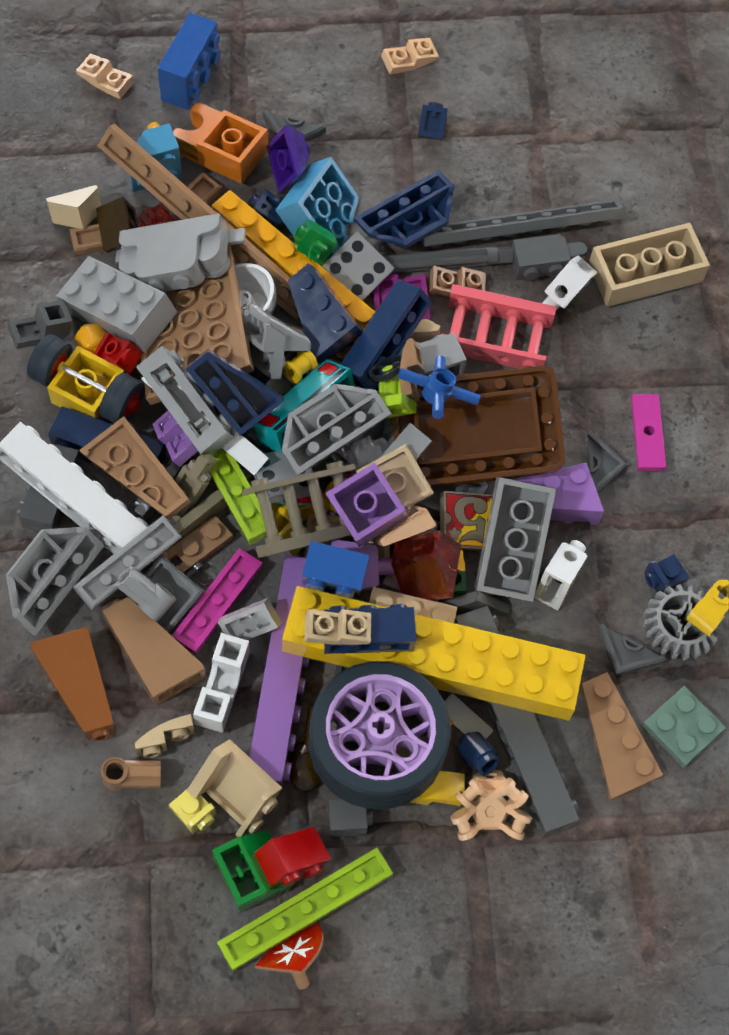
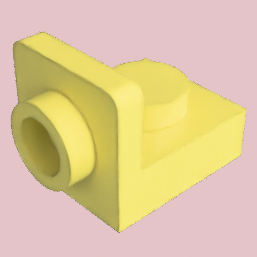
(193, 812)

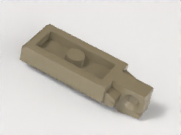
(193, 481)

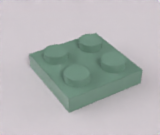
(683, 726)

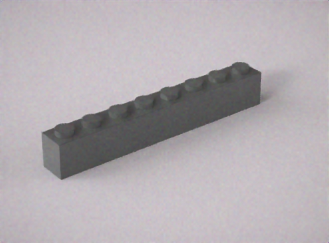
(528, 751)

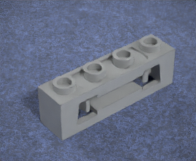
(159, 365)

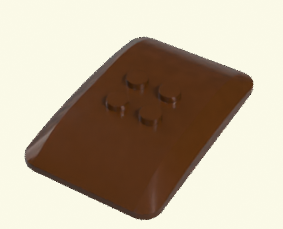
(506, 435)

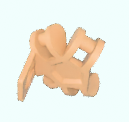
(490, 807)

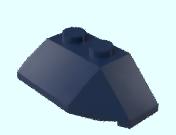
(411, 212)

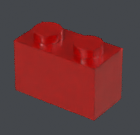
(292, 856)

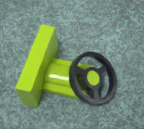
(390, 387)

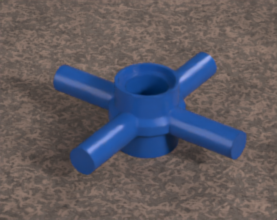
(439, 386)

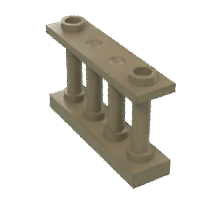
(299, 535)

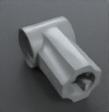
(151, 597)

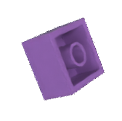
(367, 504)

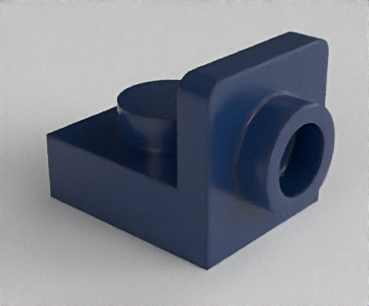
(432, 121)
(265, 205)
(665, 573)

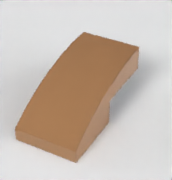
(413, 362)

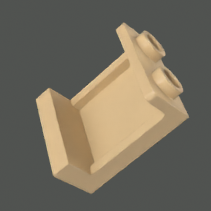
(237, 786)

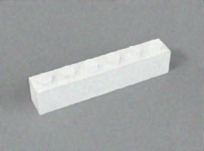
(69, 488)

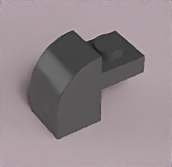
(49, 319)

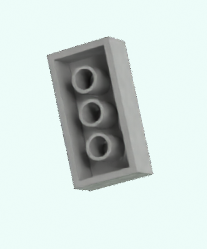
(117, 303)
(514, 539)

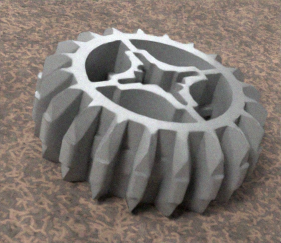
(659, 618)

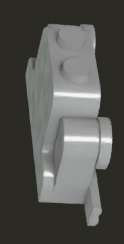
(178, 251)

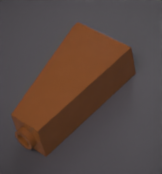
(75, 675)

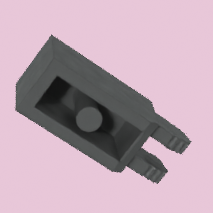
(543, 256)

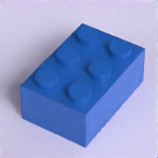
(189, 61)
(334, 570)

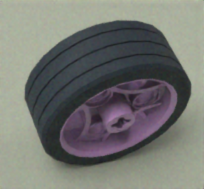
(379, 734)

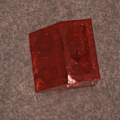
(426, 565)

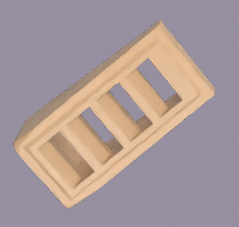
(417, 522)

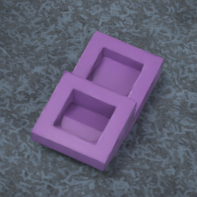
(174, 438)

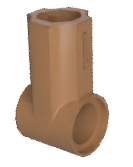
(135, 774)

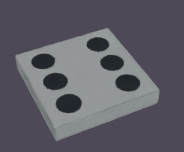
(358, 266)
(277, 469)

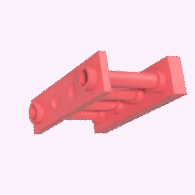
(504, 307)

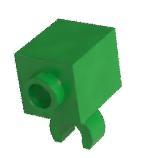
(314, 241)

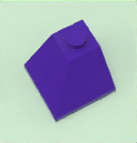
(287, 157)

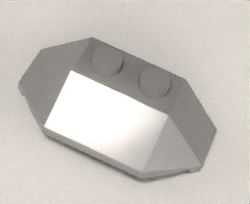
(330, 424)
(49, 572)

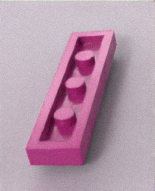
(217, 601)

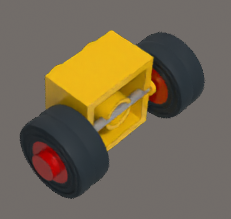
(84, 381)

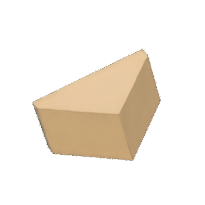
(75, 207)

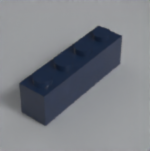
(387, 331)
(77, 429)

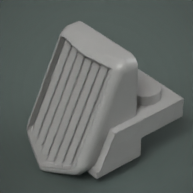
(270, 339)

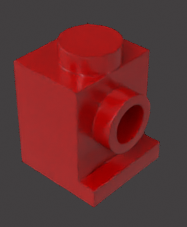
(118, 352)

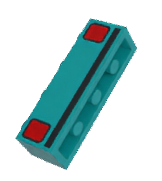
(272, 427)

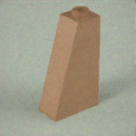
(153, 653)

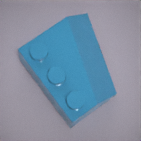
(323, 197)

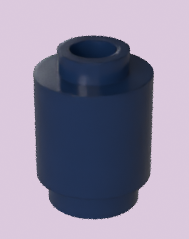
(478, 753)

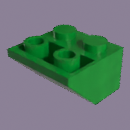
(243, 872)

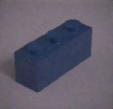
(391, 630)

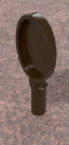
(302, 771)

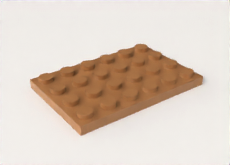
(205, 319)

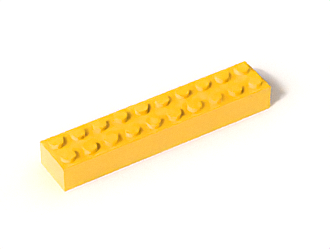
(459, 659)

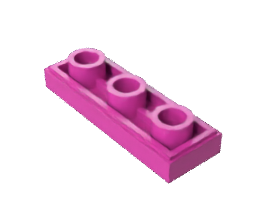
(647, 419)

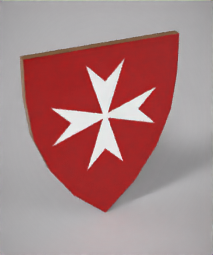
(295, 954)

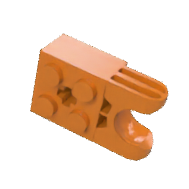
(222, 142)

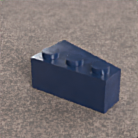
(322, 314)
(233, 391)

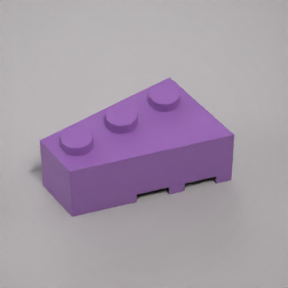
(574, 495)

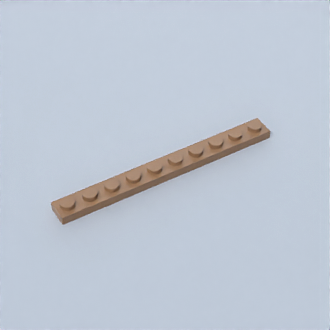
(186, 203)

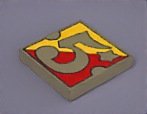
(465, 517)

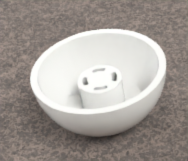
(256, 287)

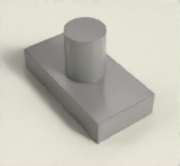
(250, 620)

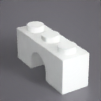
(225, 676)

